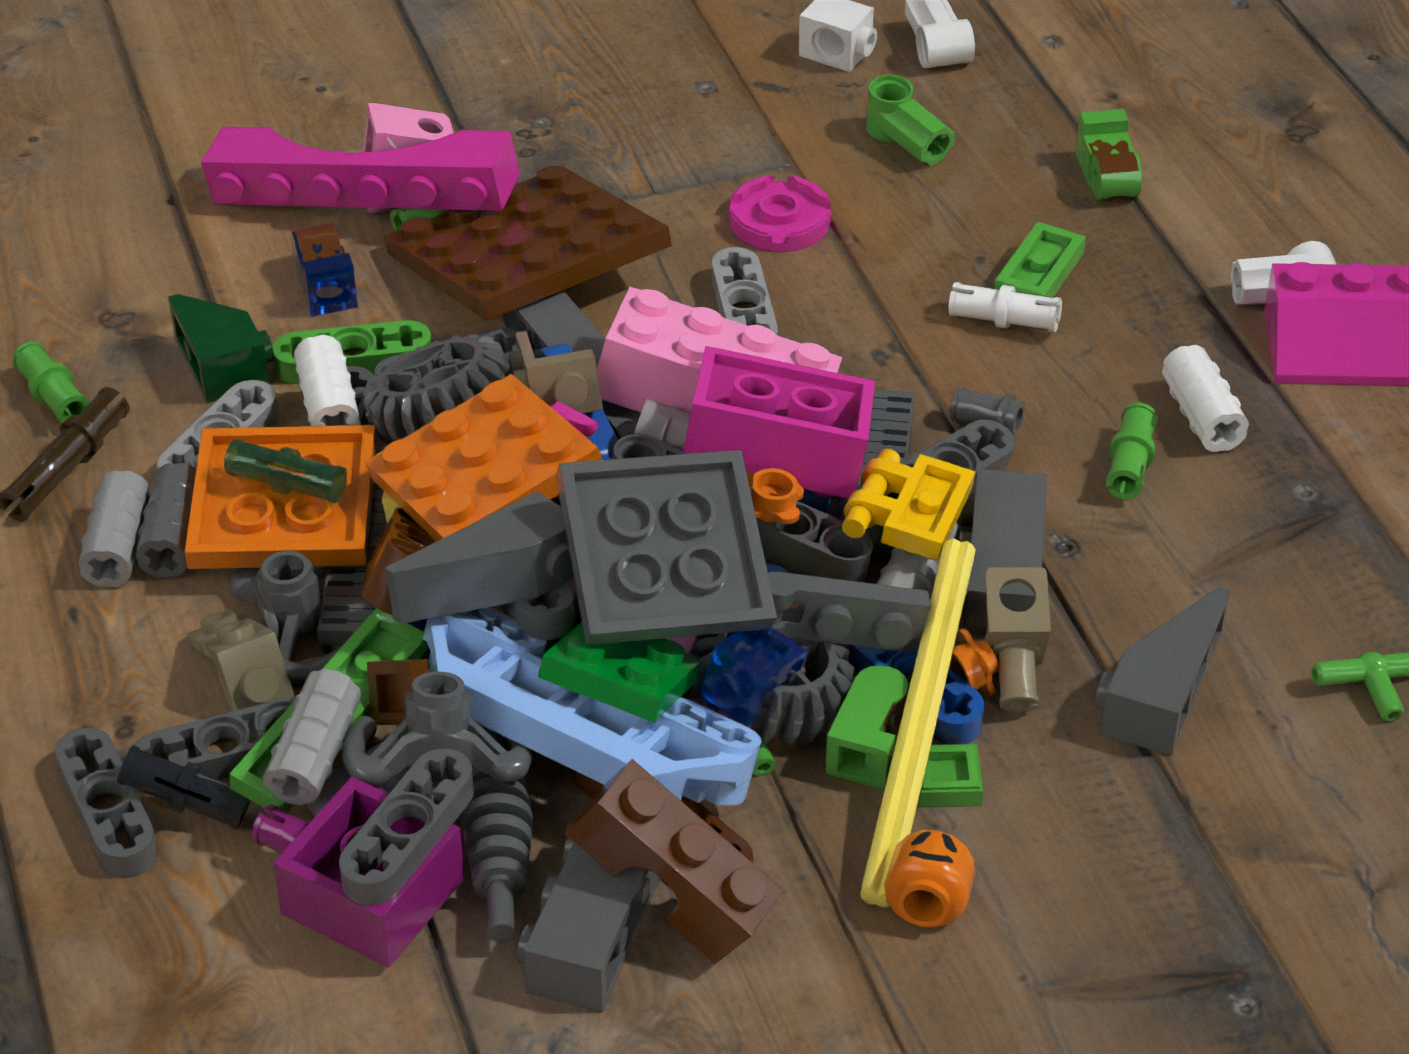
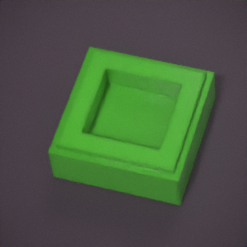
(952, 777)

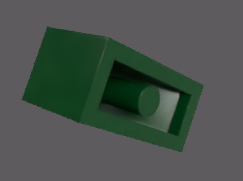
(219, 344)

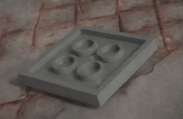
(665, 547)

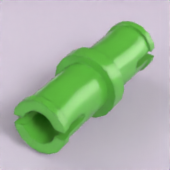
(49, 381)
(1132, 451)

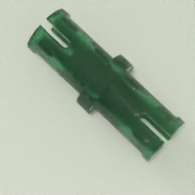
(317, 480)

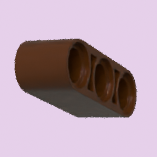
(399, 539)

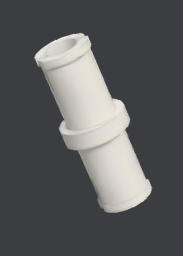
(1005, 306)

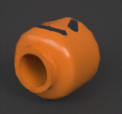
(929, 879)

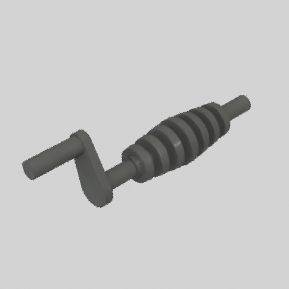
(498, 843)

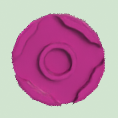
(779, 213)

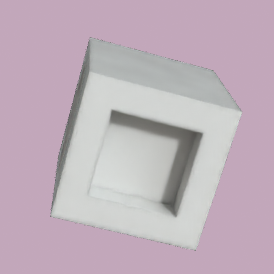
(837, 33)

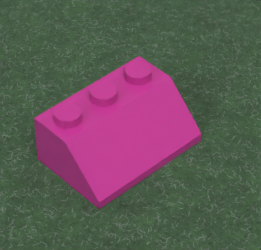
(1338, 324)
(783, 418)

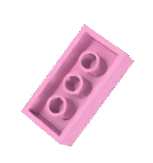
(660, 346)

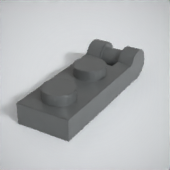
(849, 611)

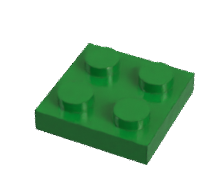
(630, 675)

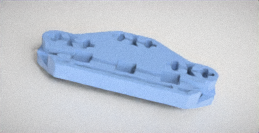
(685, 749)

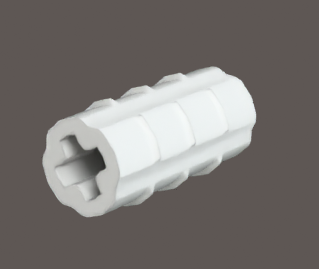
(325, 382)
(1205, 398)

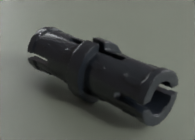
(183, 787)

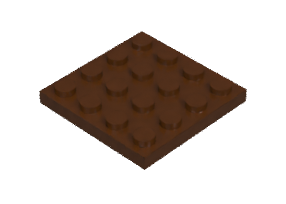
(543, 241)

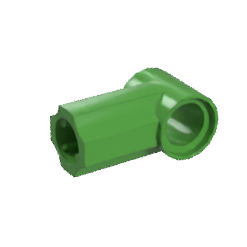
(897, 117)

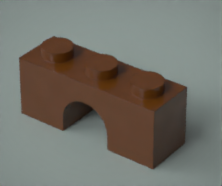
(646, 826)

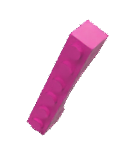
(448, 173)

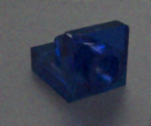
(749, 668)

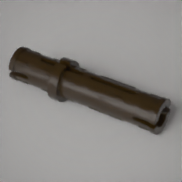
(78, 437)

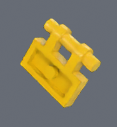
(925, 510)

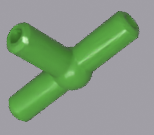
(1374, 672)

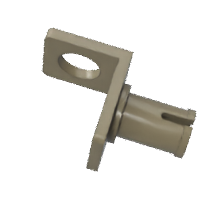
(1018, 637)

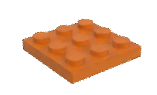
(479, 458)
(244, 521)

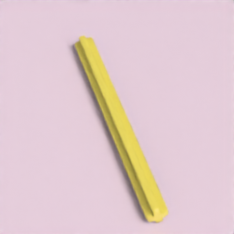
(919, 716)

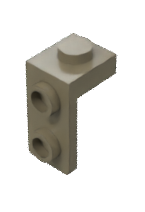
(561, 377)
(244, 657)

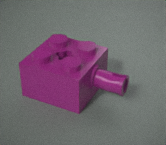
(311, 878)

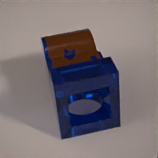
(321, 264)

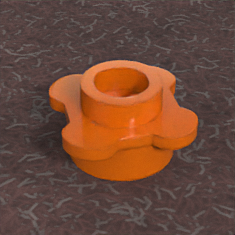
(776, 496)
(974, 662)

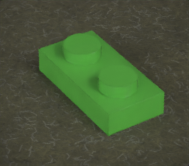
(1042, 261)

